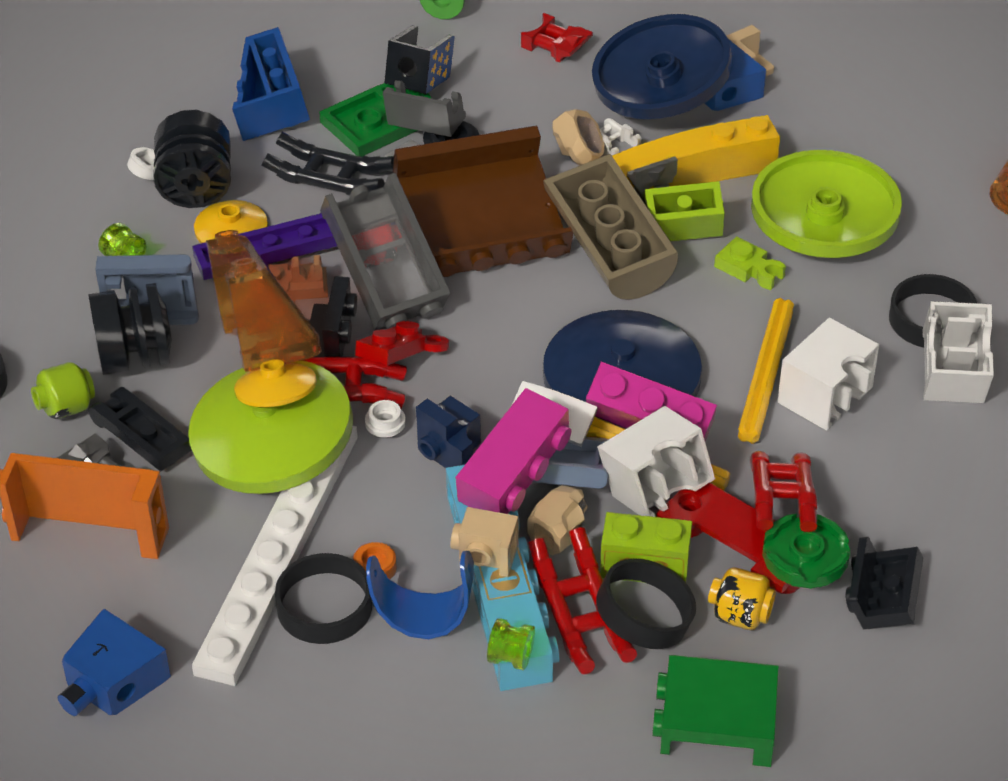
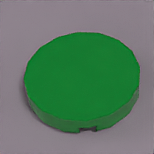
(806, 557)

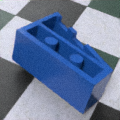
(268, 87)

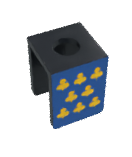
(432, 63)

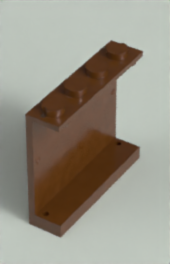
(482, 200)

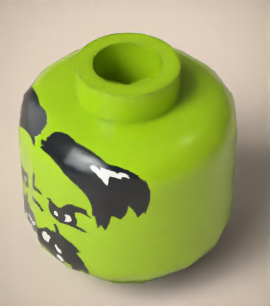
(63, 390)

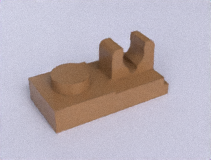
(303, 280)

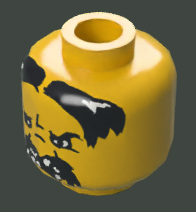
(742, 598)

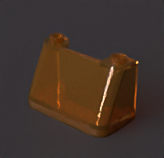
(258, 305)

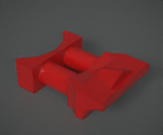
(556, 39)

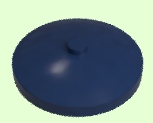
(662, 66)
(626, 341)

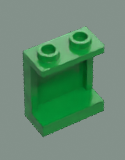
(718, 705)

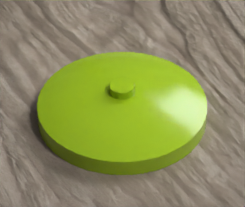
(826, 203)
(270, 446)

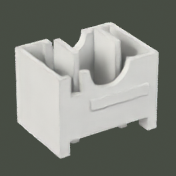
(957, 352)
(827, 372)
(655, 460)

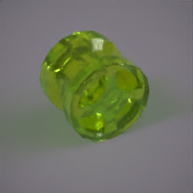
(120, 241)
(510, 644)

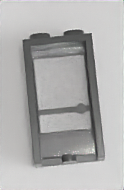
(386, 254)

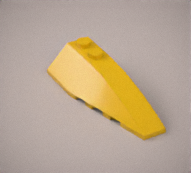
(710, 151)

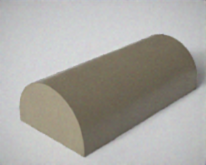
(613, 227)

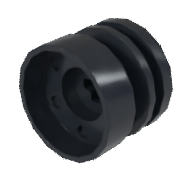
(192, 159)
(130, 328)

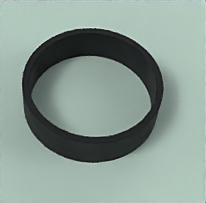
(923, 284)
(632, 629)
(326, 632)

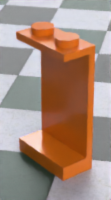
(84, 495)

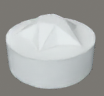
(142, 162)

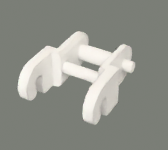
(619, 132)

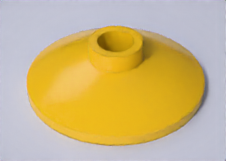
(228, 216)
(275, 384)

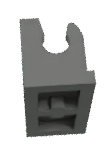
(423, 112)

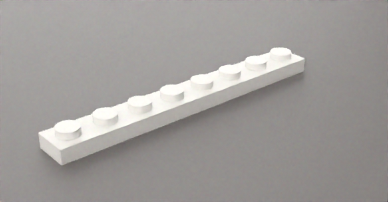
(253, 592)

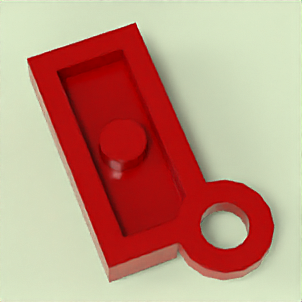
(399, 343)

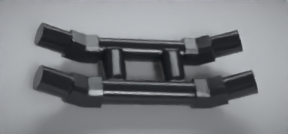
(317, 157)

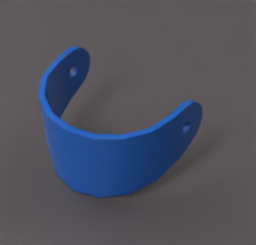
(416, 612)

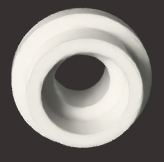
(385, 419)

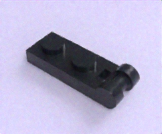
(140, 428)

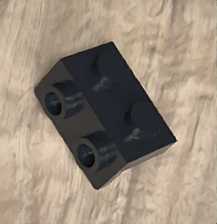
(334, 319)
(884, 585)

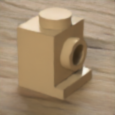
(488, 537)

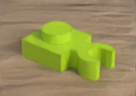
(747, 261)

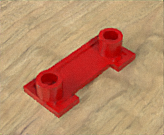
(726, 521)

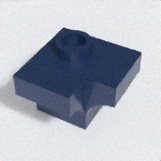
(447, 431)

